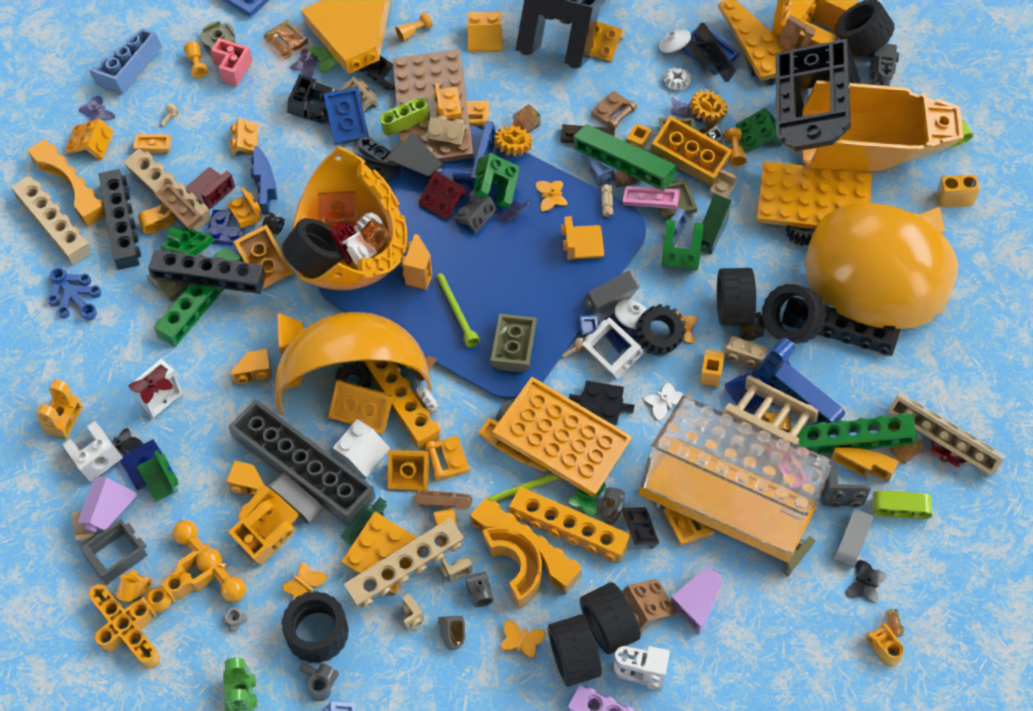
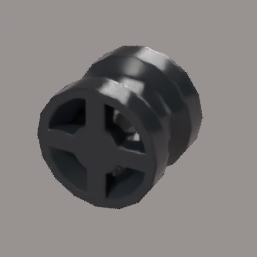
(274, 223)

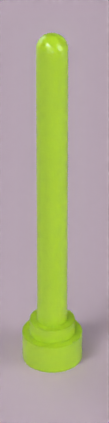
(470, 337)
(528, 485)

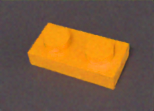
(153, 143)

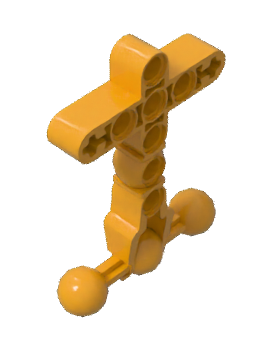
(207, 560)

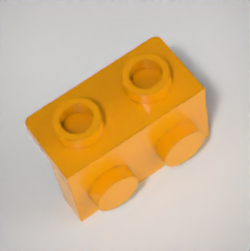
(243, 136)

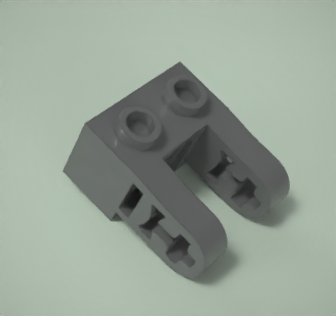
(883, 65)

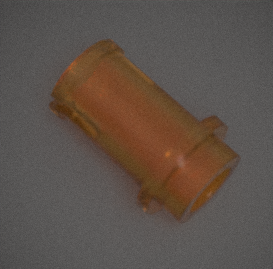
(894, 622)

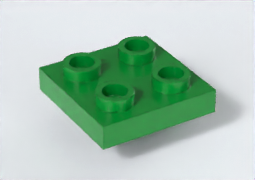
(186, 241)

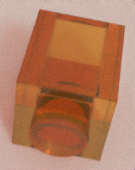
(527, 119)
(375, 233)

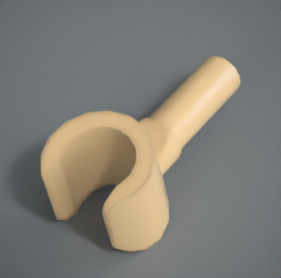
(172, 111)
(578, 348)

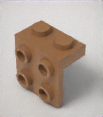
(648, 602)

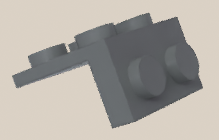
(843, 494)

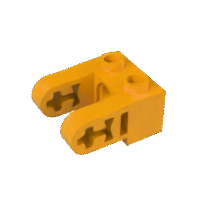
(62, 402)
(253, 543)

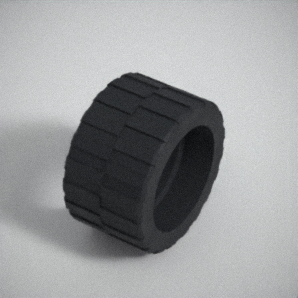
(865, 27)
(311, 248)
(736, 296)
(773, 305)
(309, 604)
(610, 617)
(574, 650)

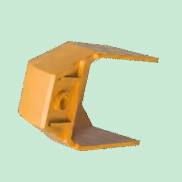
(885, 130)

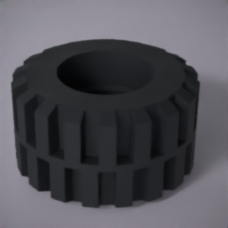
(673, 322)

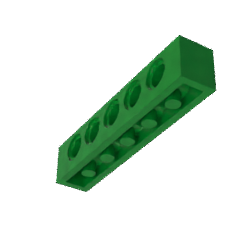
(197, 307)
(864, 439)

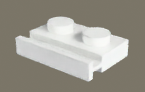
(359, 248)

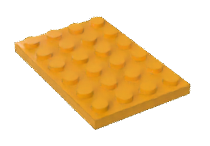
(806, 195)
(562, 436)

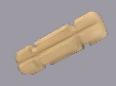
(607, 200)

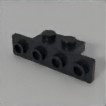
(710, 54)
(379, 71)

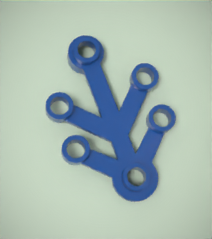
(72, 291)

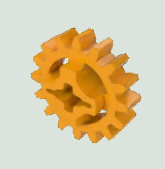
(708, 106)
(513, 140)

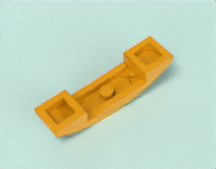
(486, 431)

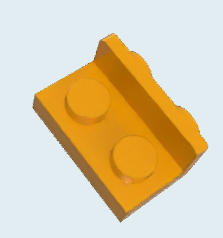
(448, 102)
(244, 209)

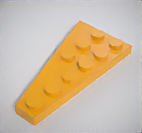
(753, 37)

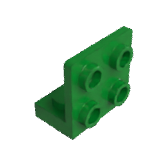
(758, 130)
(158, 478)

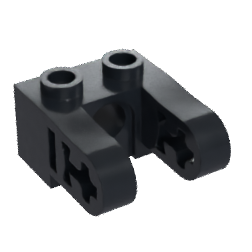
(301, 96)

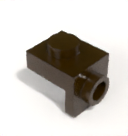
(753, 331)

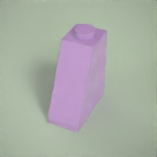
(104, 504)
(698, 597)

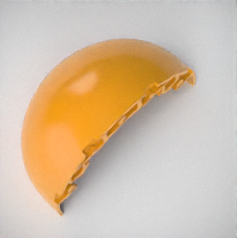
(371, 196)
(881, 265)
(347, 339)

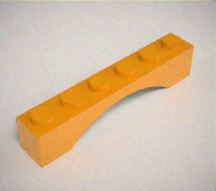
(48, 160)
(560, 569)

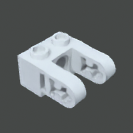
(96, 456)
(649, 666)

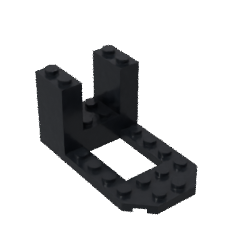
(580, 13)
(799, 71)

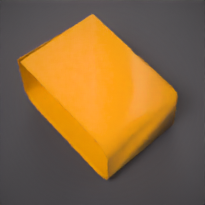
(950, 191)

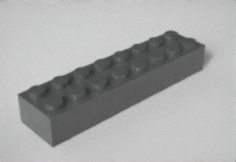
(303, 461)

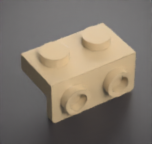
(446, 131)

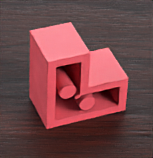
(233, 60)

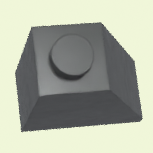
(415, 157)
(611, 292)

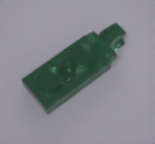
(357, 525)

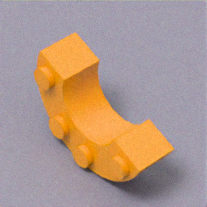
(519, 547)

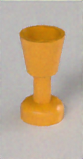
(407, 30)
(192, 50)
(737, 157)

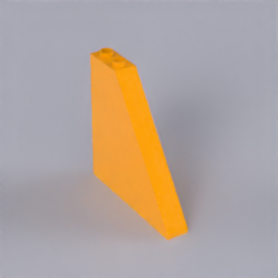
(349, 29)

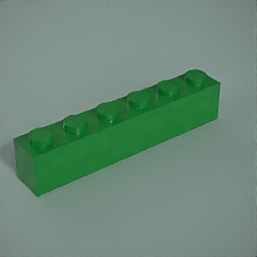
(625, 157)

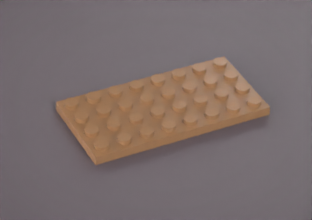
(416, 78)

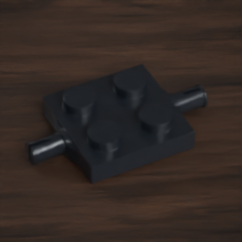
(603, 400)

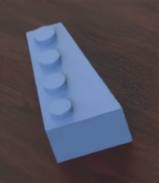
(127, 61)

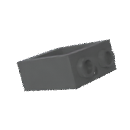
(104, 539)

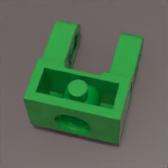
(501, 172)
(678, 256)

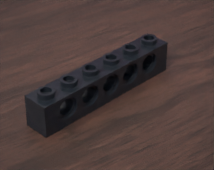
(118, 218)
(214, 277)
(848, 334)

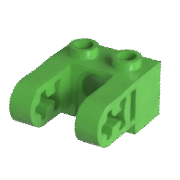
(236, 679)

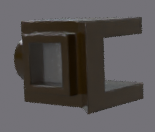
(713, 131)

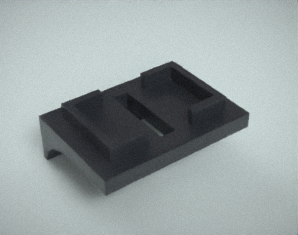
(640, 535)

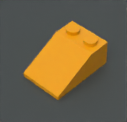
(262, 249)

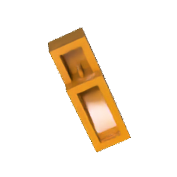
(865, 462)

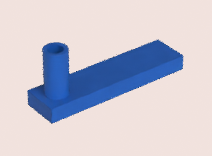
(485, 147)

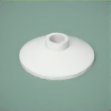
(674, 41)
(629, 312)

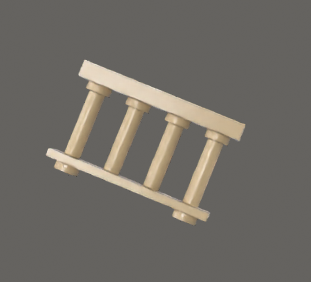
(772, 395)

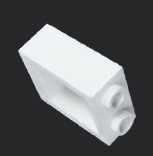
(625, 360)
(156, 404)

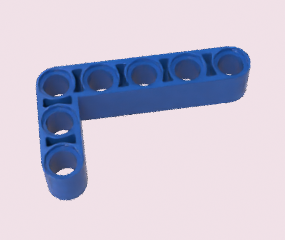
(795, 384)

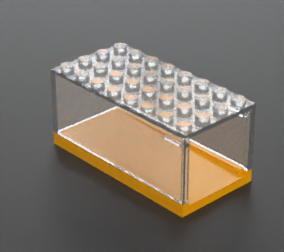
(735, 477)

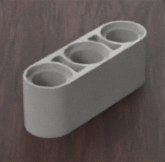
(296, 497)
(854, 537)

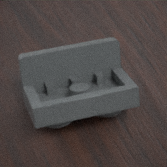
(475, 212)

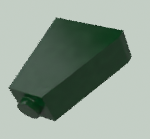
(715, 222)

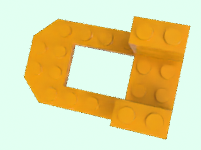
(821, 11)

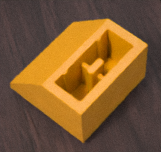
(417, 264)

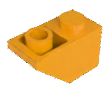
(252, 367)
(712, 367)
(244, 479)

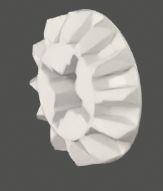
(677, 84)
(428, 399)

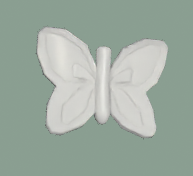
(663, 400)

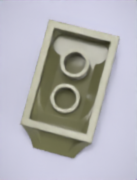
(513, 343)

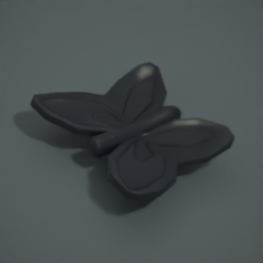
(125, 442)
(867, 582)

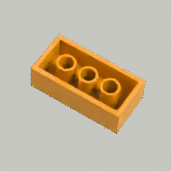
(691, 151)

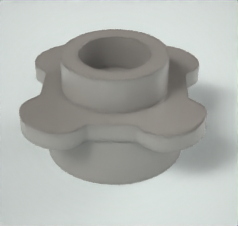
(234, 612)

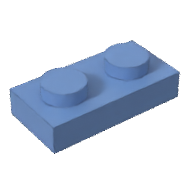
(681, 221)

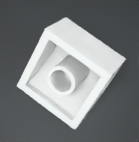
(361, 449)

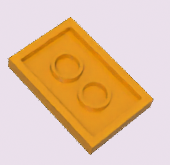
(360, 403)

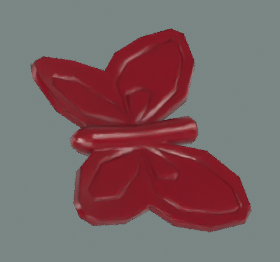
(151, 385)
(946, 455)

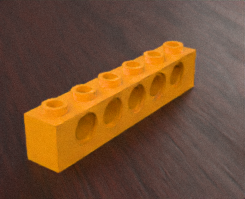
(400, 405)
(564, 515)

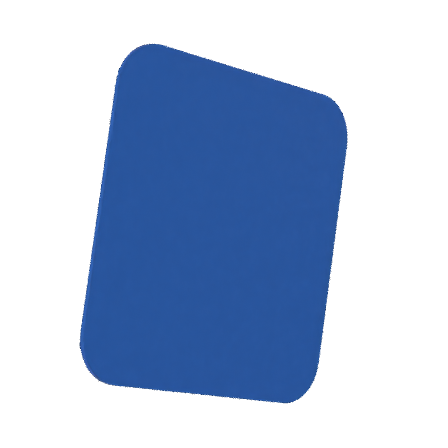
(499, 270)

